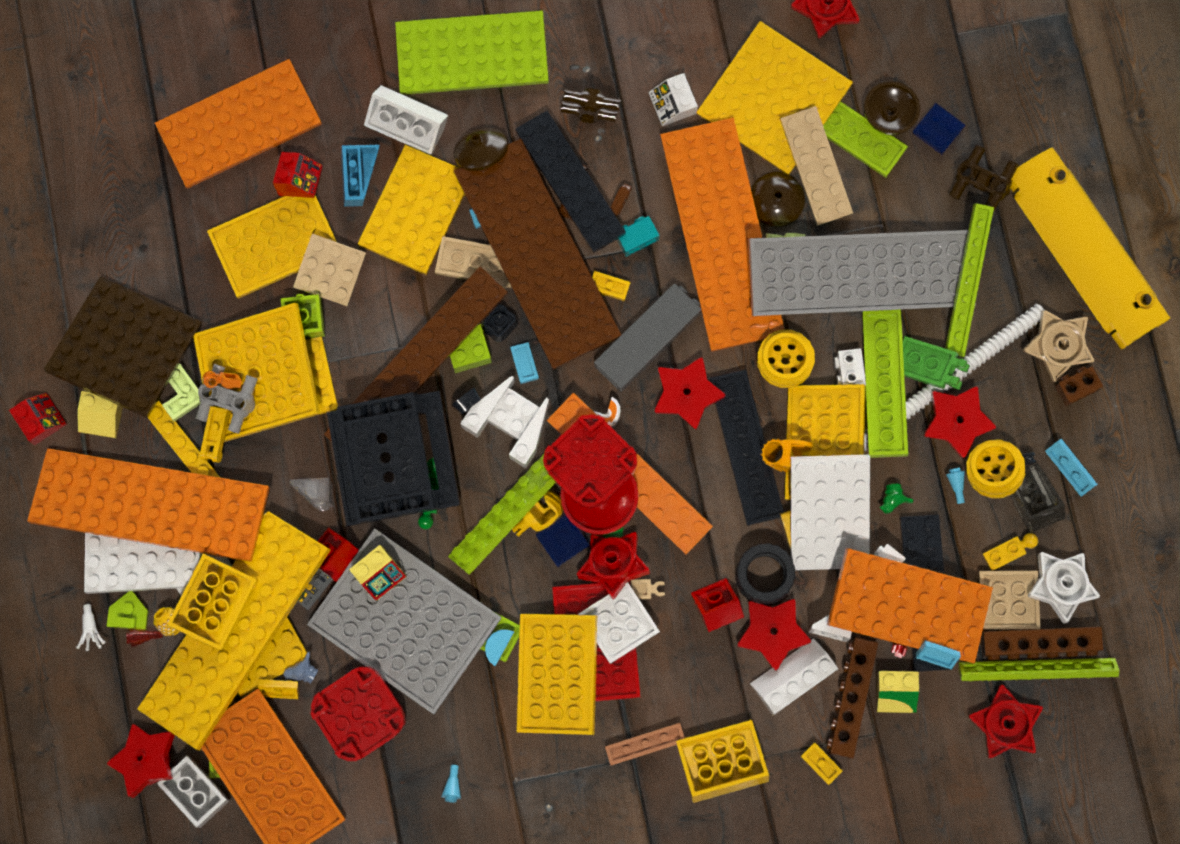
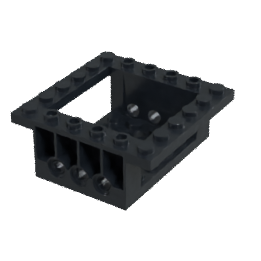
(359, 463)

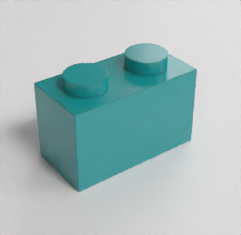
(638, 236)

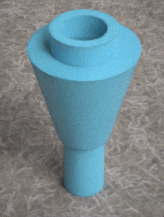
(956, 479)
(452, 791)

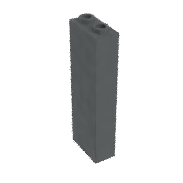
(648, 337)

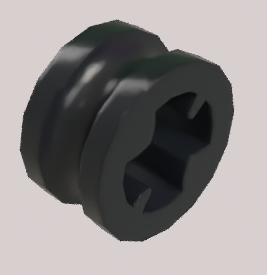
(1029, 458)

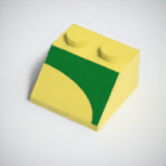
(897, 691)

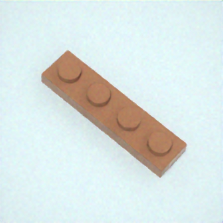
(644, 744)

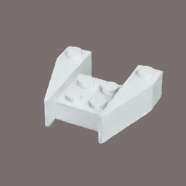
(512, 416)

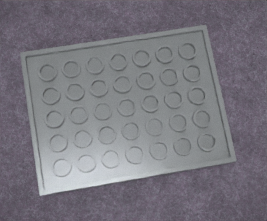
(413, 635)

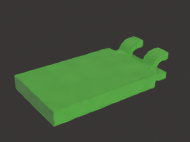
(931, 364)

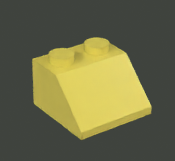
(98, 416)

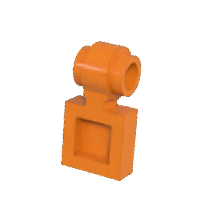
(227, 380)

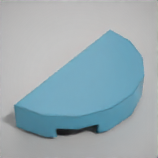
(497, 644)

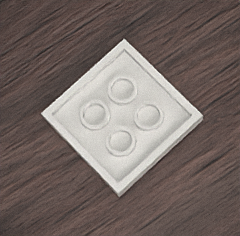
(621, 623)

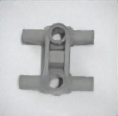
(227, 399)

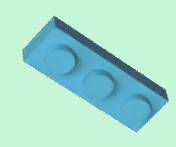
(1071, 467)

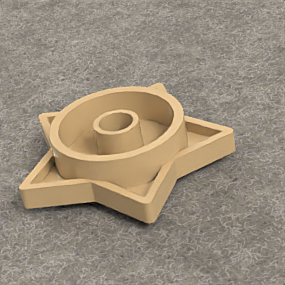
(1073, 344)

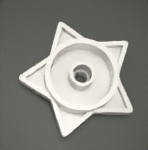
(1063, 584)

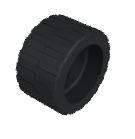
(769, 551)

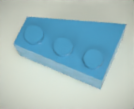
(356, 172)

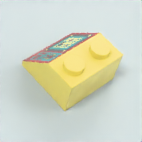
(378, 572)

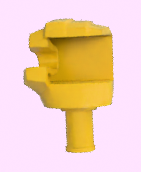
(541, 516)

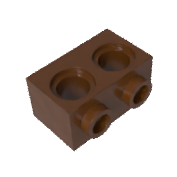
(1081, 389)

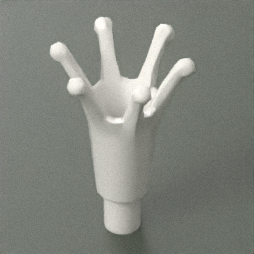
(89, 629)

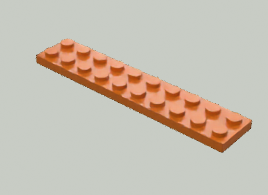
(656, 496)

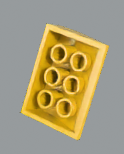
(211, 602)
(722, 761)

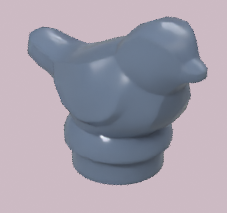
(301, 671)

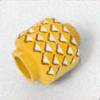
(161, 619)

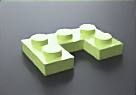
(187, 395)

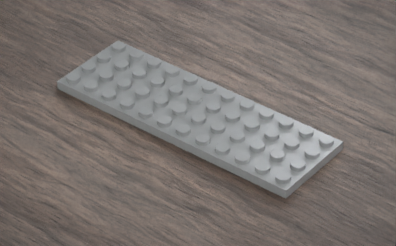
(855, 272)

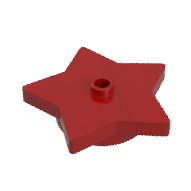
(826, 16)
(689, 406)
(944, 423)
(613, 563)
(758, 635)
(1021, 720)
(143, 759)

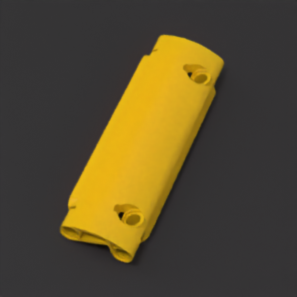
(1086, 249)

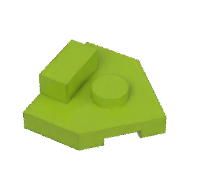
(128, 613)

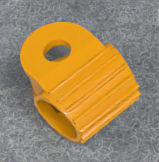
(772, 447)

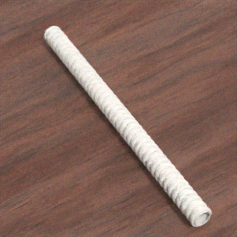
(975, 359)

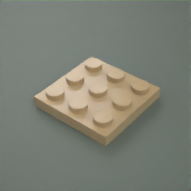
(329, 270)
(1009, 601)

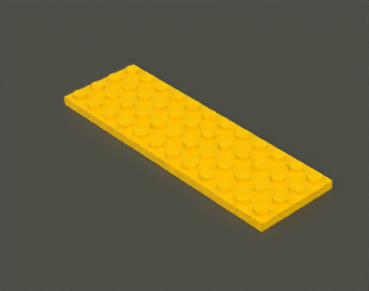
(204, 680)

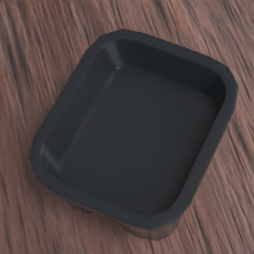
(500, 323)
(466, 401)

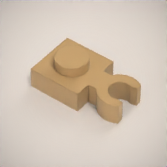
(644, 589)

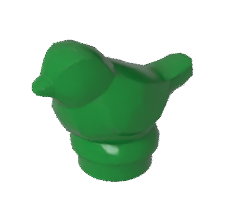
(894, 498)

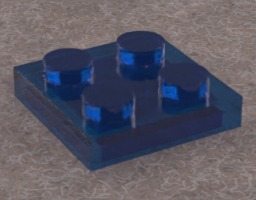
(938, 129)
(562, 541)

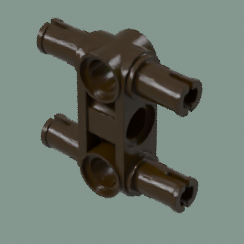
(590, 105)
(983, 179)

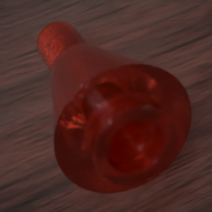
(137, 637)

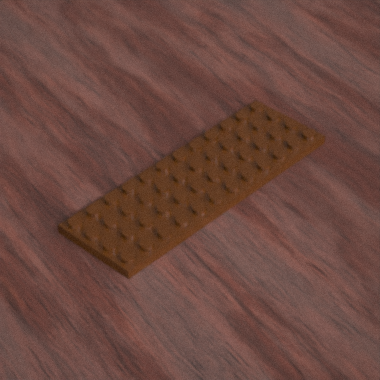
(538, 257)

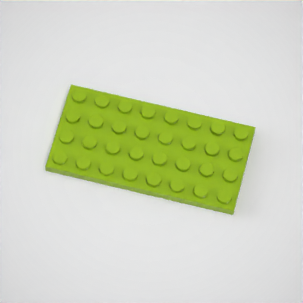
(471, 52)

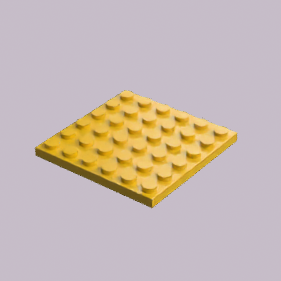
(768, 83)
(274, 352)

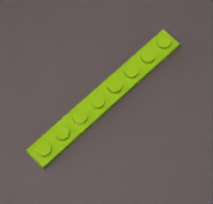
(969, 278)
(1038, 669)

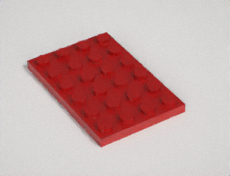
(613, 680)

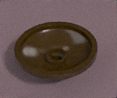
(895, 98)
(480, 149)
(773, 210)

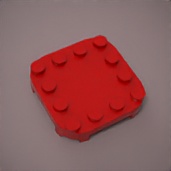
(590, 461)
(358, 713)

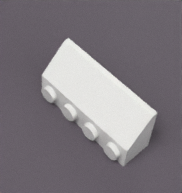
(405, 119)
(794, 676)

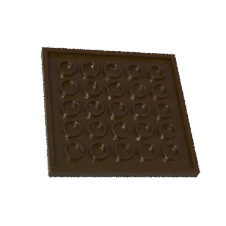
(123, 347)

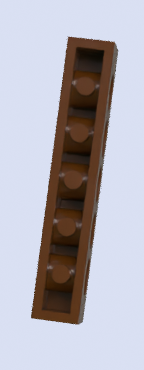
(1091, 635)
(868, 651)

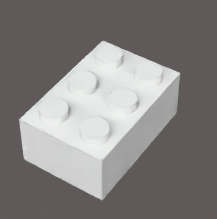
(194, 792)

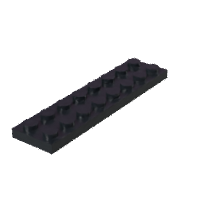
(570, 181)
(744, 444)
(924, 550)

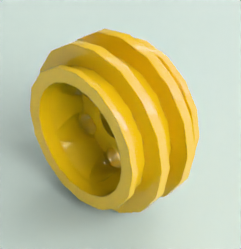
(783, 339)
(992, 484)

